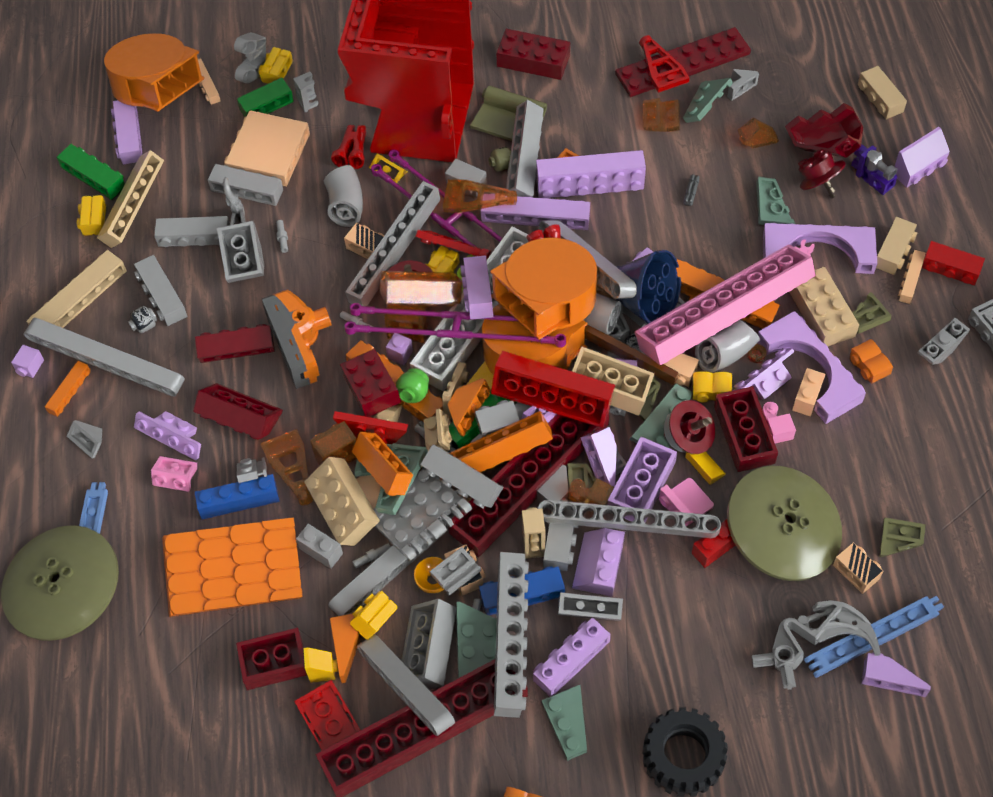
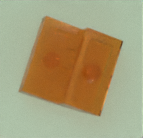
(661, 115)

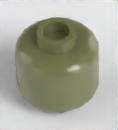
(500, 159)

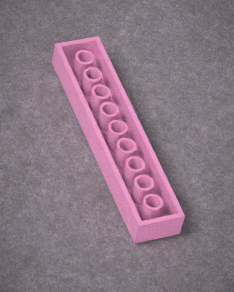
(725, 304)

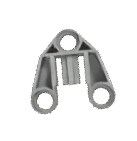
(255, 49)

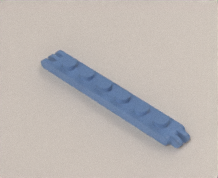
(94, 507)
(885, 630)

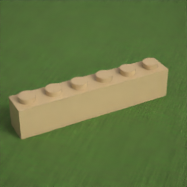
(130, 199)
(81, 290)

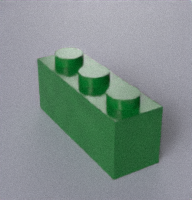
(266, 98)

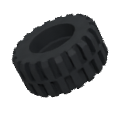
(690, 725)

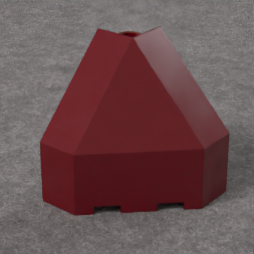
(832, 132)

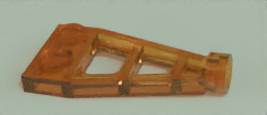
(456, 190)
(285, 445)

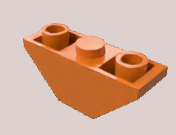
(465, 403)

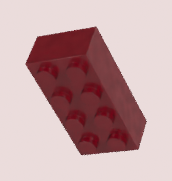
(533, 54)
(745, 429)

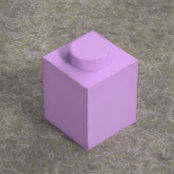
(399, 349)
(27, 361)

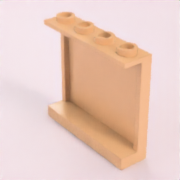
(268, 145)

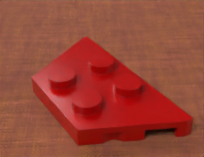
(387, 430)

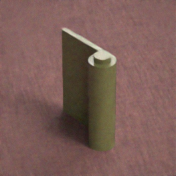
(499, 112)

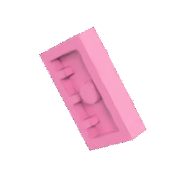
(173, 473)

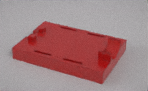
(327, 715)

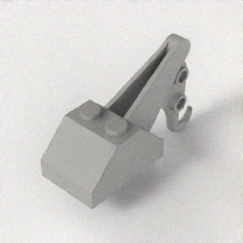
(239, 243)

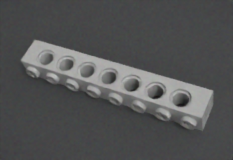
(505, 704)

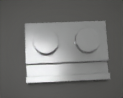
(251, 469)
(455, 571)

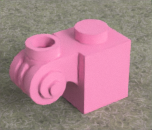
(781, 426)

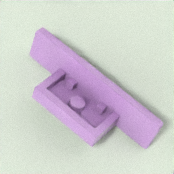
(769, 377)
(170, 431)

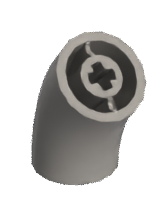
(344, 196)
(604, 314)
(726, 346)

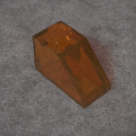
(757, 134)

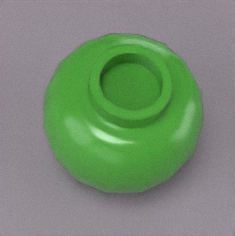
(413, 385)

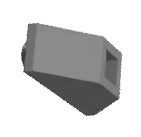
(944, 342)

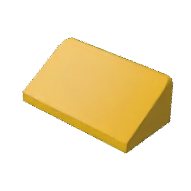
(387, 169)
(706, 466)

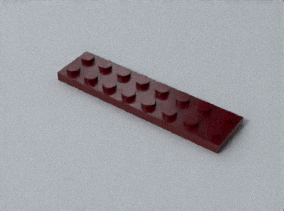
(693, 57)

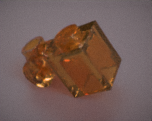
(597, 494)

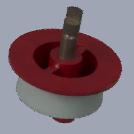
(690, 428)

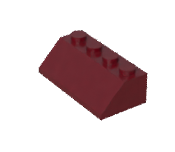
(236, 410)

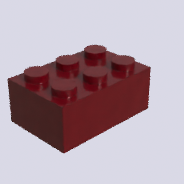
(370, 383)
(271, 658)

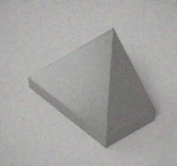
(86, 437)

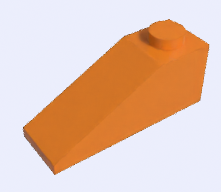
(345, 643)

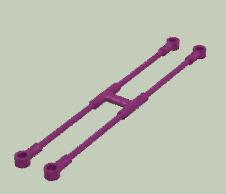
(446, 224)
(356, 309)

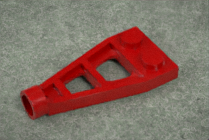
(667, 79)
(431, 237)

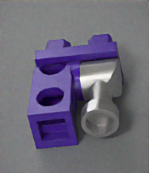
(874, 170)

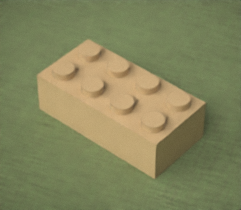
(825, 309)
(630, 381)
(341, 501)

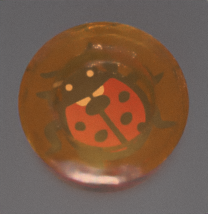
(757, 354)

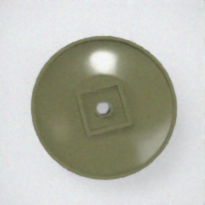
(765, 537)
(76, 599)

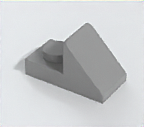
(742, 81)

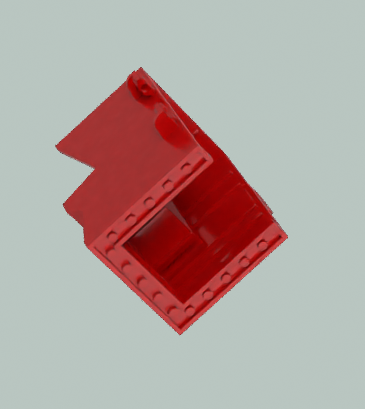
(414, 67)

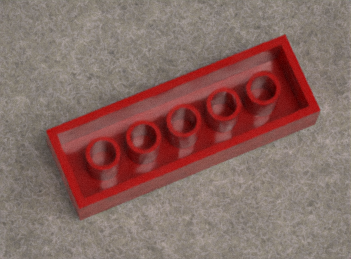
(552, 389)

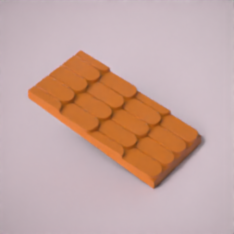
(231, 567)

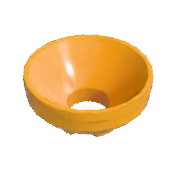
(422, 573)

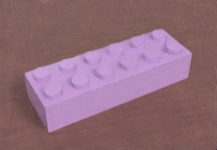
(590, 174)

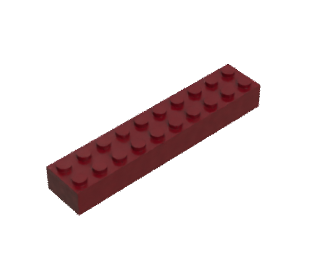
(521, 481)
(405, 736)

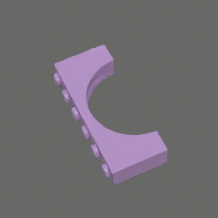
(856, 242)
(794, 333)

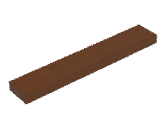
(629, 353)

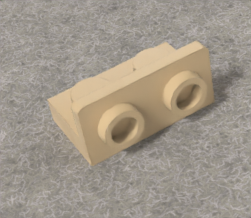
(437, 431)

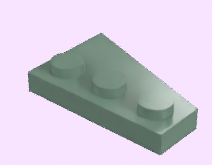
(703, 99)
(770, 203)
(567, 721)

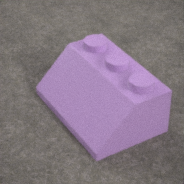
(922, 157)
(599, 561)

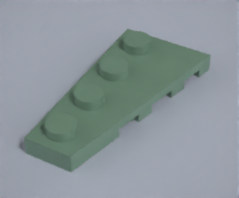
(654, 425)
(412, 458)

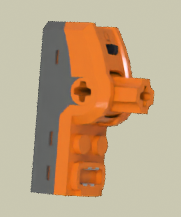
(295, 331)

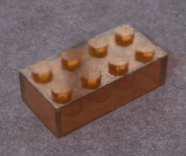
(420, 287)

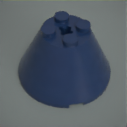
(656, 285)

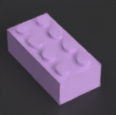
(643, 476)

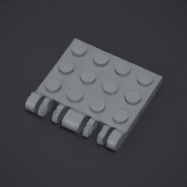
(421, 513)

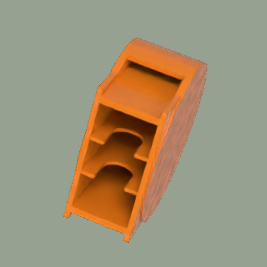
(151, 70)
(547, 285)
(545, 353)

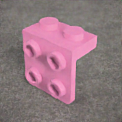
(685, 498)

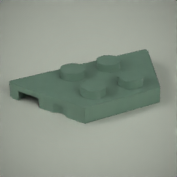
(474, 638)

